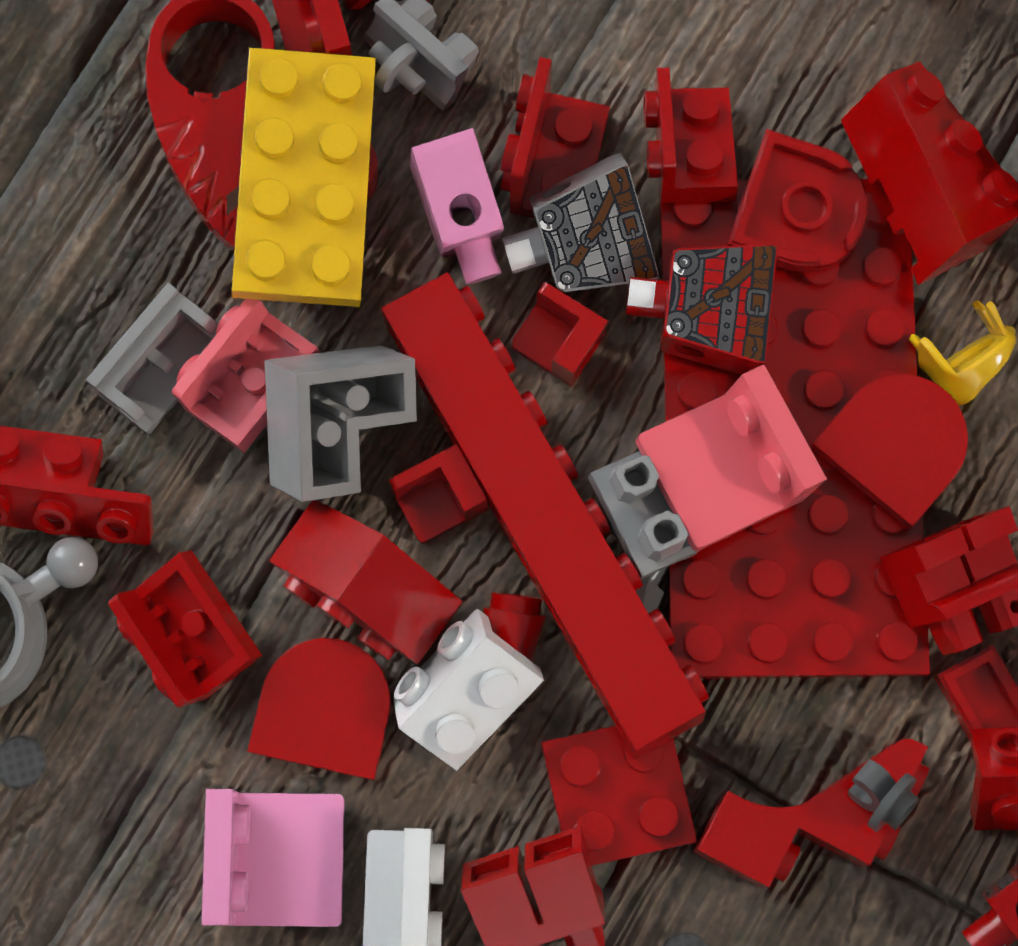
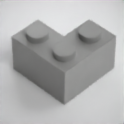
(321, 405)

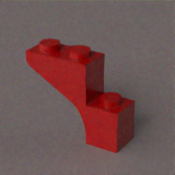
(758, 838)

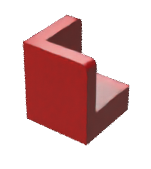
(560, 335)
(438, 494)

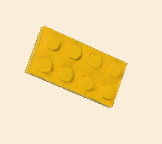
(304, 178)

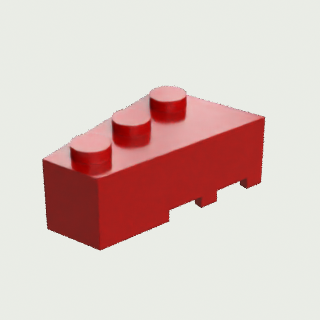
(933, 168)

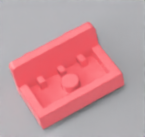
(227, 380)

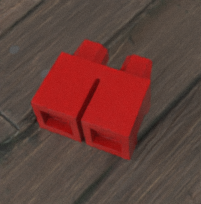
(955, 572)
(536, 898)

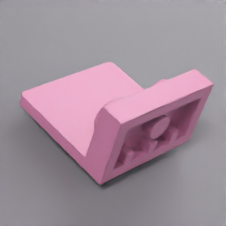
(273, 859)

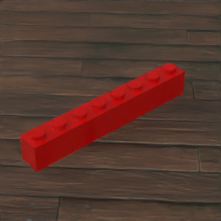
(544, 516)

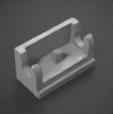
(146, 360)

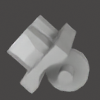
(414, 55)
(640, 514)

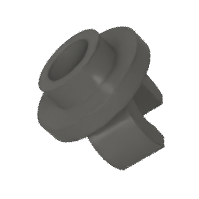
(880, 794)

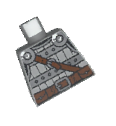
(587, 230)

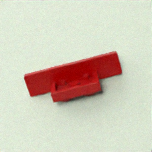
(51, 489)

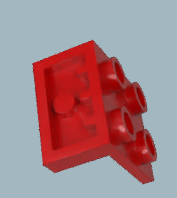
(554, 140)

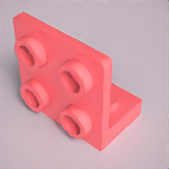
(732, 460)

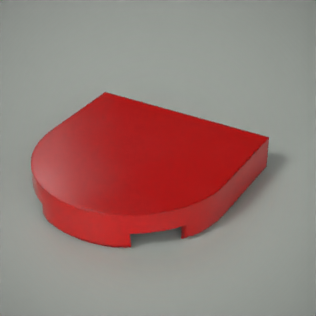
(803, 203)
(898, 443)
(324, 709)

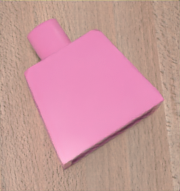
(452, 177)

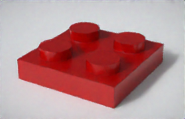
(618, 801)

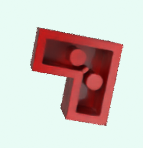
(364, 581)

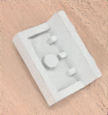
(464, 690)
(399, 888)

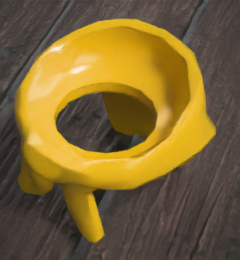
(974, 365)

